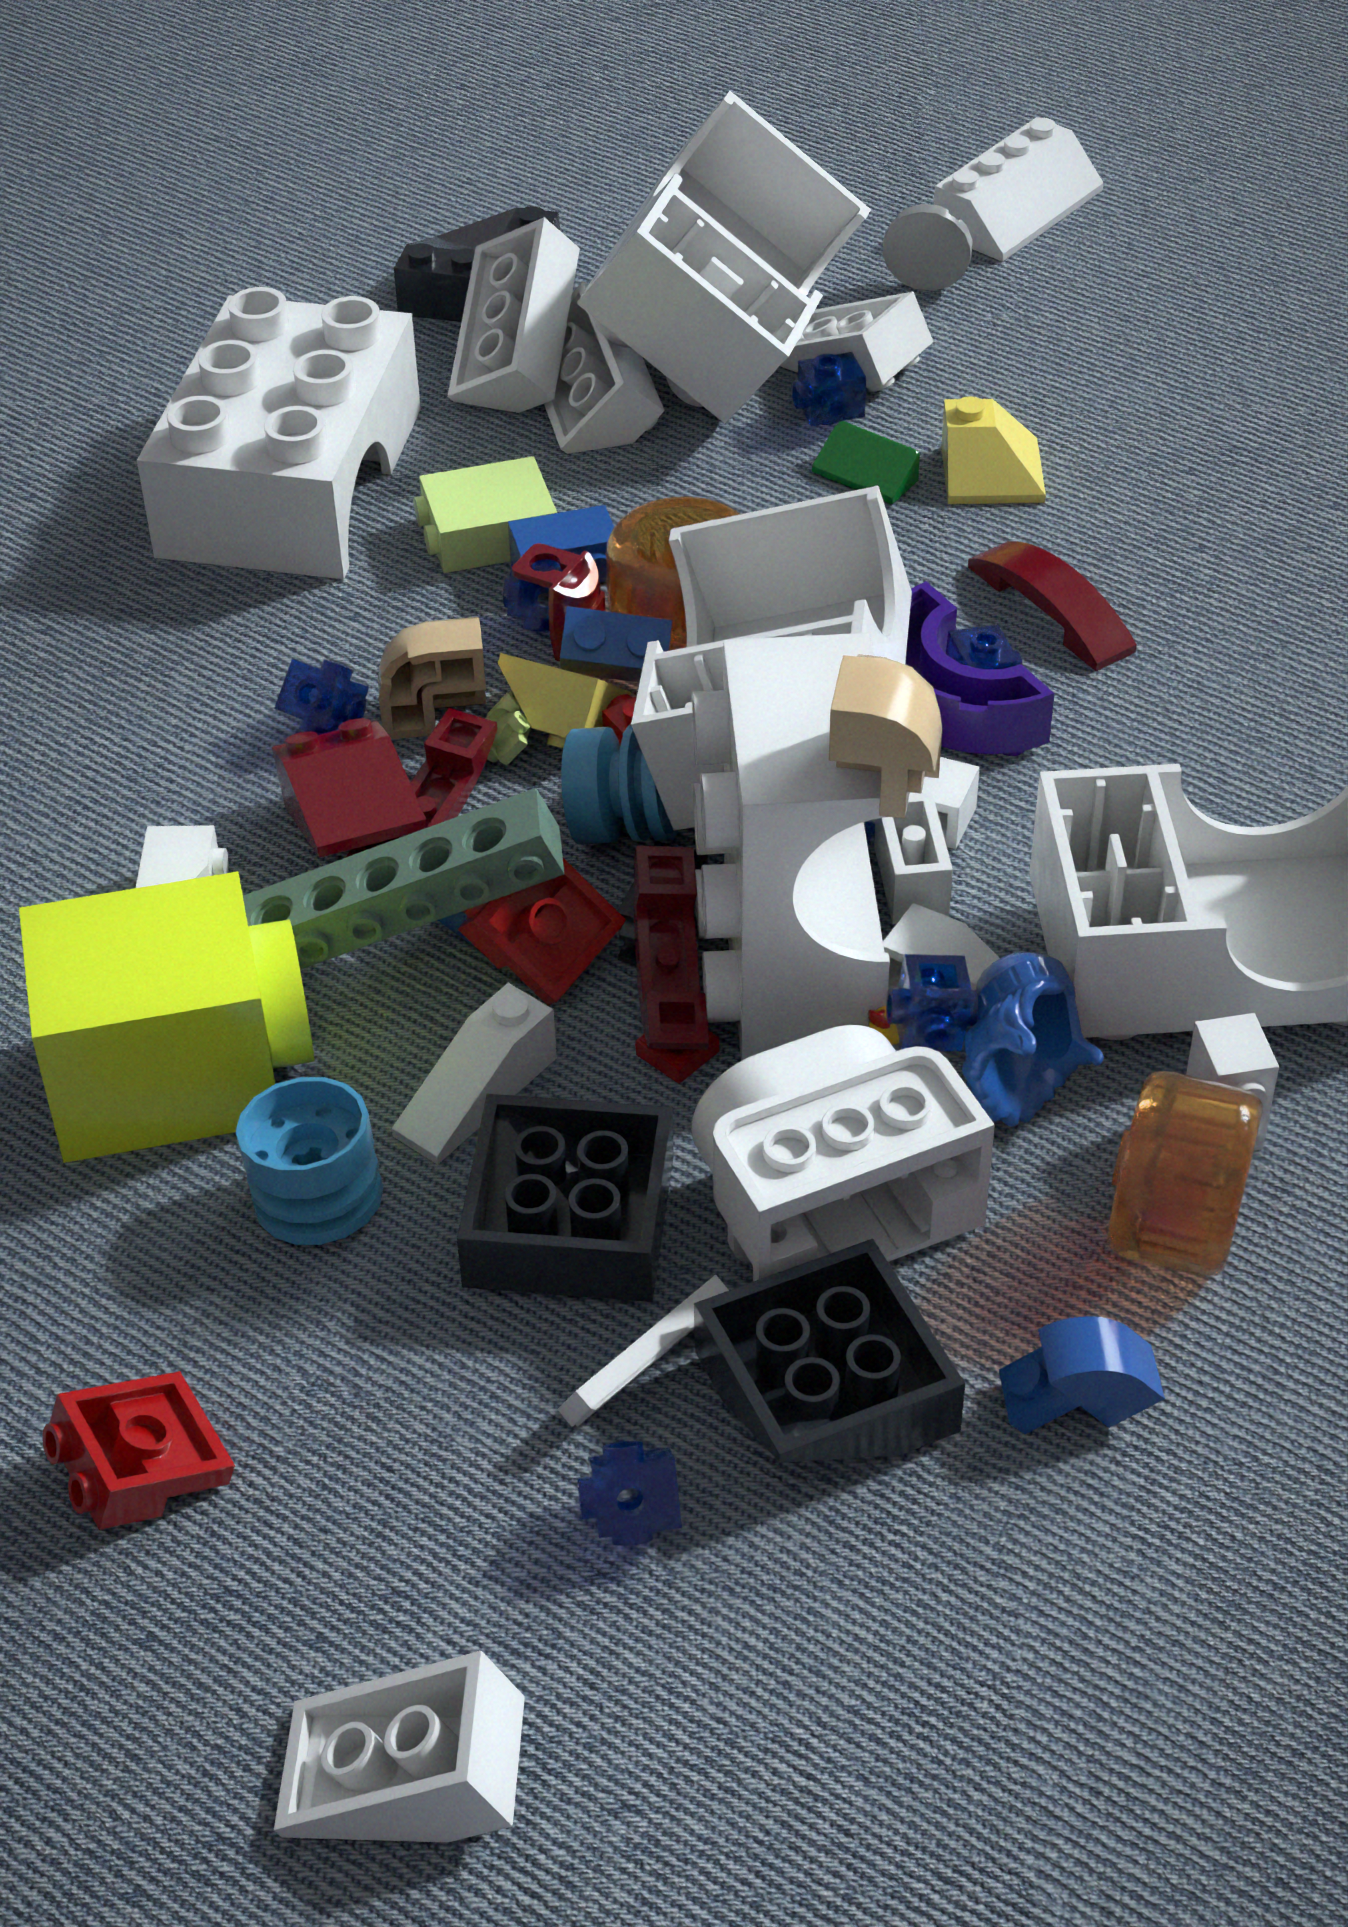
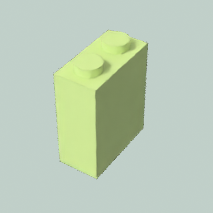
(470, 509)

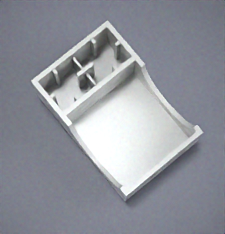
(723, 259)
(272, 430)
(765, 575)
(793, 845)
(1184, 913)

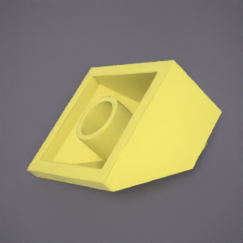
(988, 455)
(557, 698)

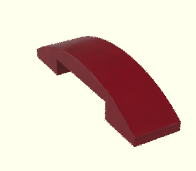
(1089, 622)
(451, 768)
(667, 949)

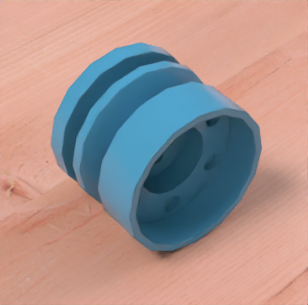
(609, 787)
(310, 1160)

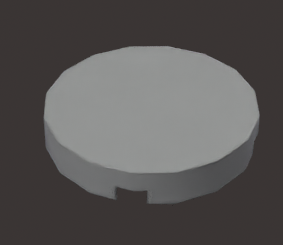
(927, 247)

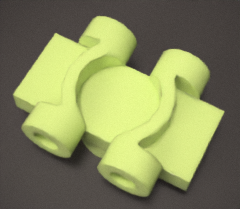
(512, 729)

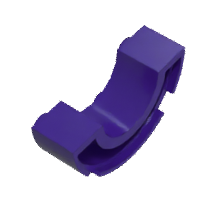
(978, 707)

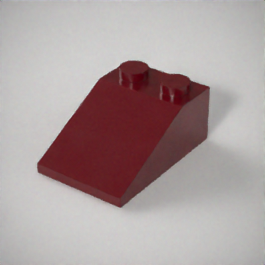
(347, 787)

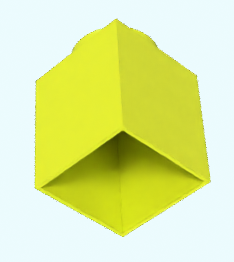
(159, 1012)

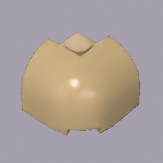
(430, 669)
(886, 723)

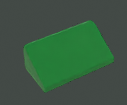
(868, 460)

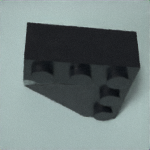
(436, 271)
(567, 1198)
(830, 1360)

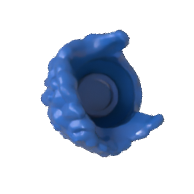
(1024, 1036)

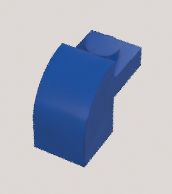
(1083, 1365)

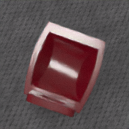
(573, 587)

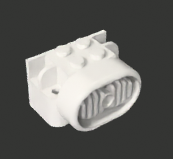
(843, 1148)

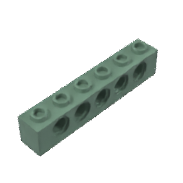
(415, 878)

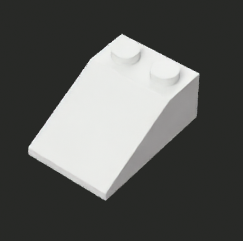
(880, 332)
(405, 1756)

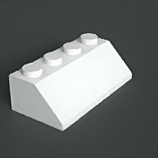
(1020, 187)
(515, 319)
(601, 389)

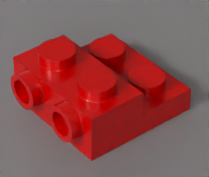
(545, 931)
(134, 1447)

